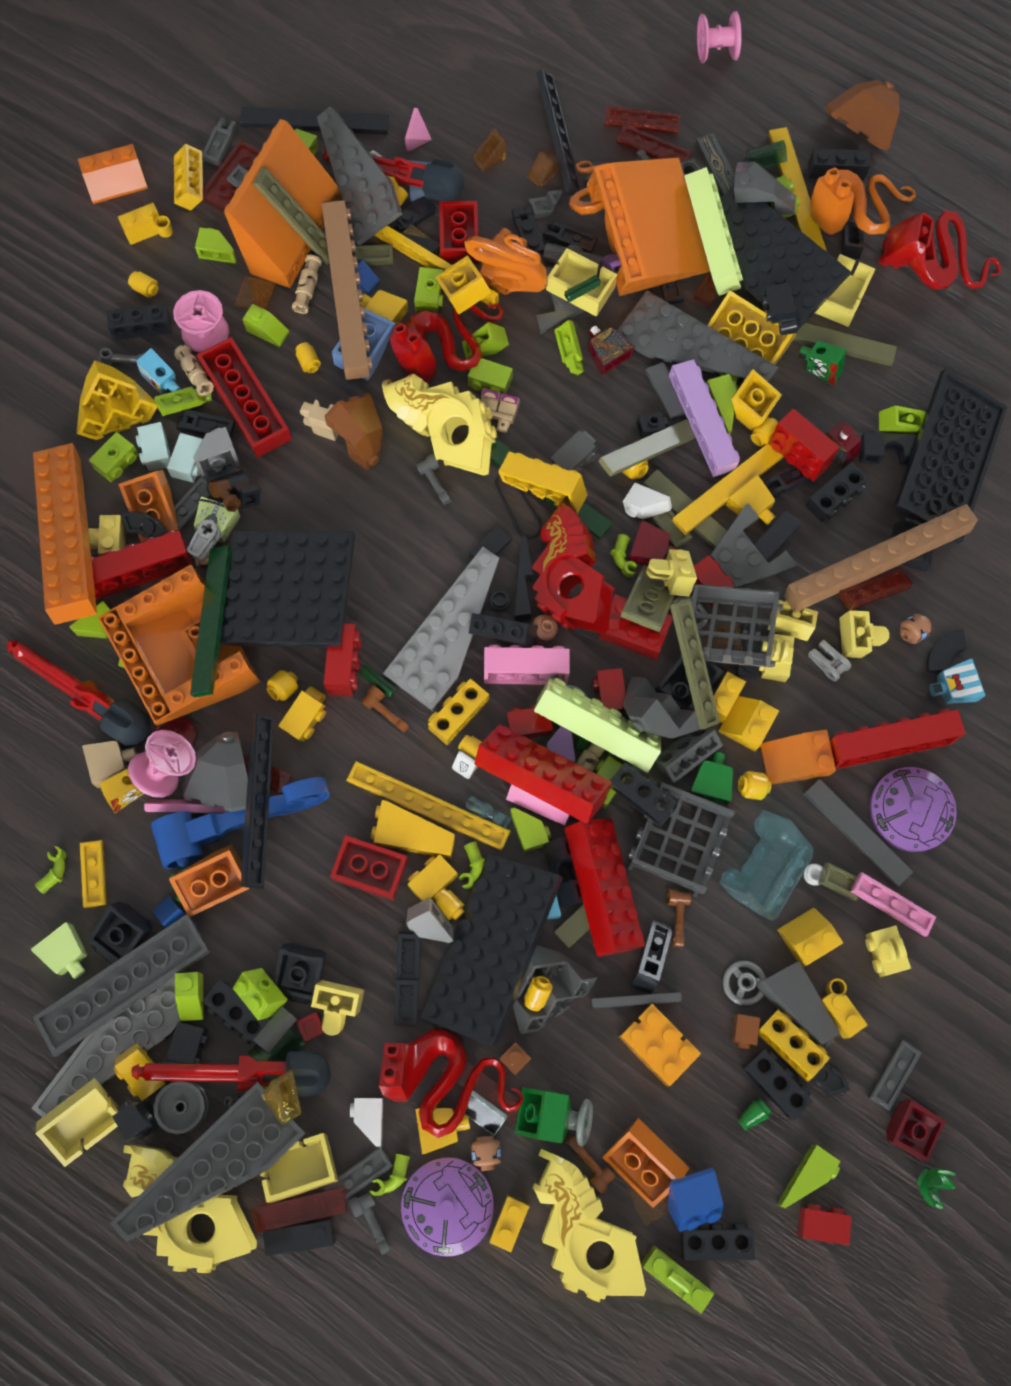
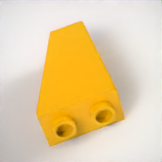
(410, 833)

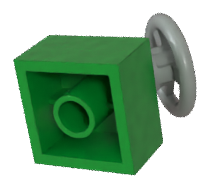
(550, 1116)

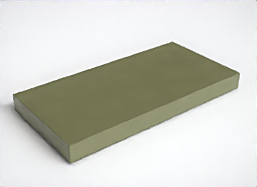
(648, 602)

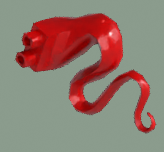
(913, 245)
(413, 350)
(407, 1065)

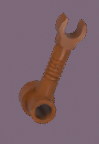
(373, 699)
(679, 900)
(601, 1176)

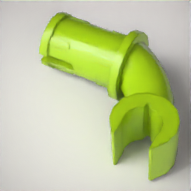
(619, 556)
(476, 865)
(55, 874)
(397, 1177)

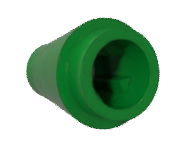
(754, 1114)

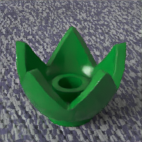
(932, 1181)

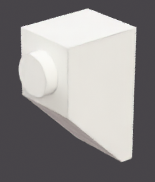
(645, 502)
(369, 1117)

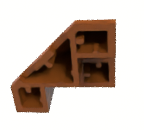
(868, 109)
(360, 427)

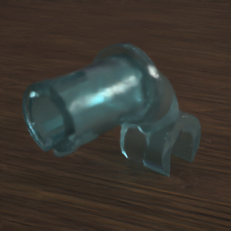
(485, 810)

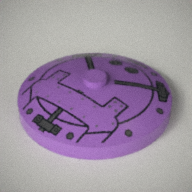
(912, 809)
(447, 1206)

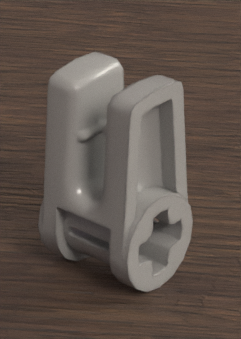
(203, 541)
(829, 666)

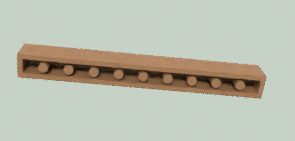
(345, 290)
(880, 558)

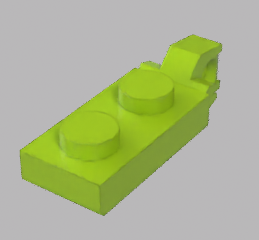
(569, 347)
(180, 400)

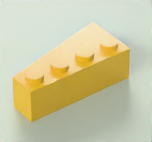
(544, 480)

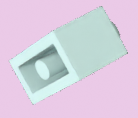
(154, 446)
(182, 463)

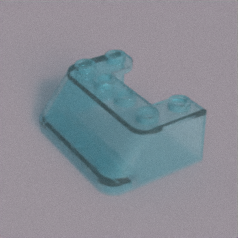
(772, 867)

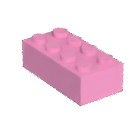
(525, 665)

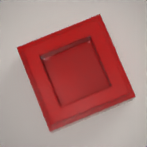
(310, 1027)

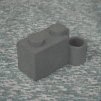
(576, 452)

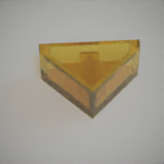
(283, 1098)

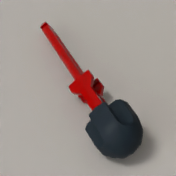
(438, 180)
(118, 718)
(309, 1071)

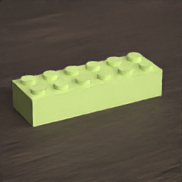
(714, 231)
(597, 724)

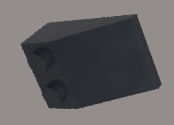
(677, 683)

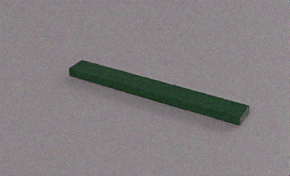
(596, 523)
(211, 622)

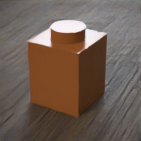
(745, 1031)
(515, 1058)

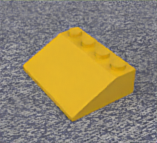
(749, 328)

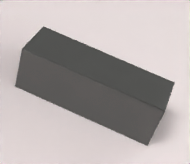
(275, 1029)

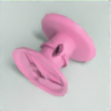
(719, 37)
(200, 320)
(164, 760)

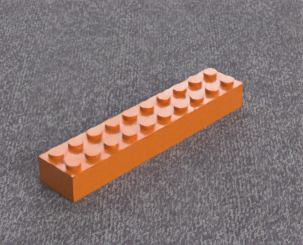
(64, 534)

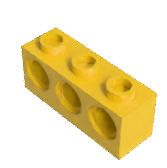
(188, 177)
(458, 722)
(794, 1057)

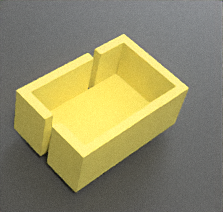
(575, 269)
(846, 299)
(82, 1115)
(301, 1170)

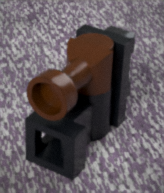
(232, 487)

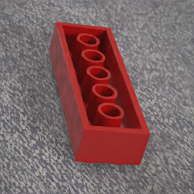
(244, 397)
(139, 564)
(897, 738)
(543, 773)
(604, 887)

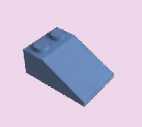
(379, 333)

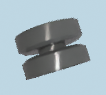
(168, 1111)

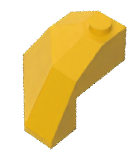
(111, 402)

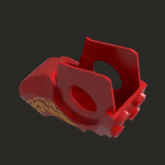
(565, 565)

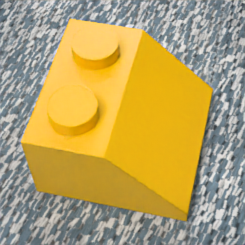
(463, 285)
(754, 400)
(748, 722)
(809, 937)

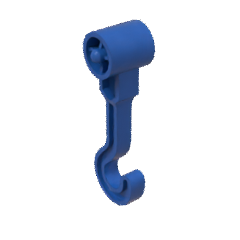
(181, 837)

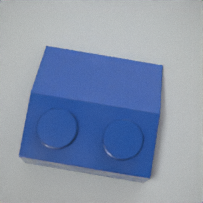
(695, 1200)

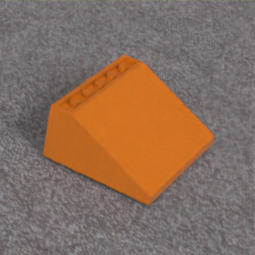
(649, 222)
(263, 236)
(158, 647)

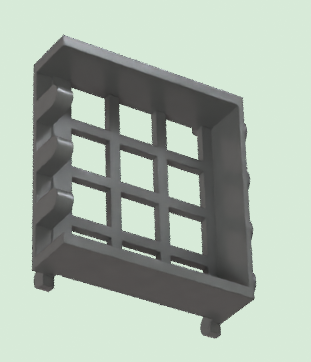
(737, 597)
(710, 851)

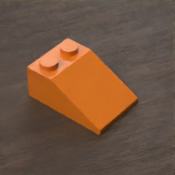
(151, 496)
(798, 757)
(209, 880)

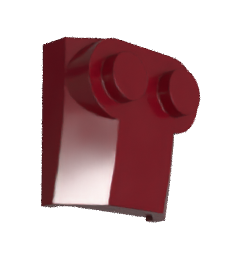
(914, 1129)

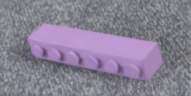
(704, 418)

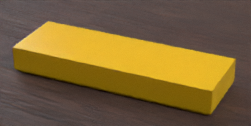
(93, 874)

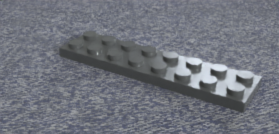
(121, 985)

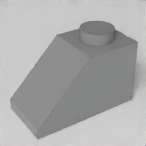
(429, 922)

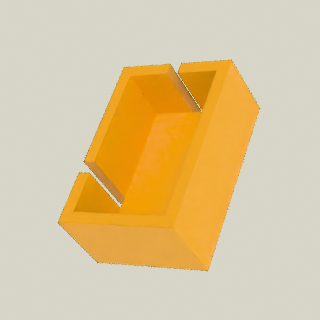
(659, 1045)

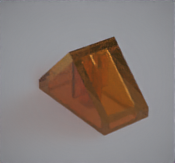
(491, 151)
(543, 168)

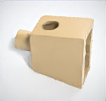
(106, 760)

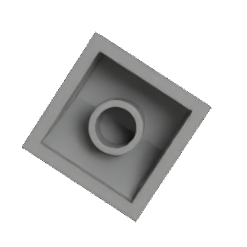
(215, 452)

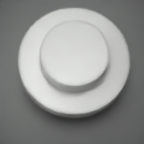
(812, 874)

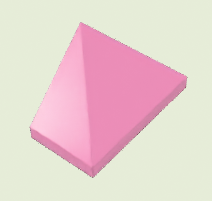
(417, 132)

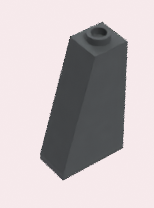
(796, 996)

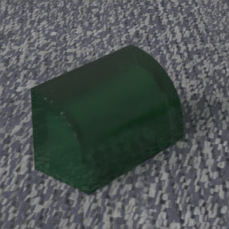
(768, 154)
(289, 1042)

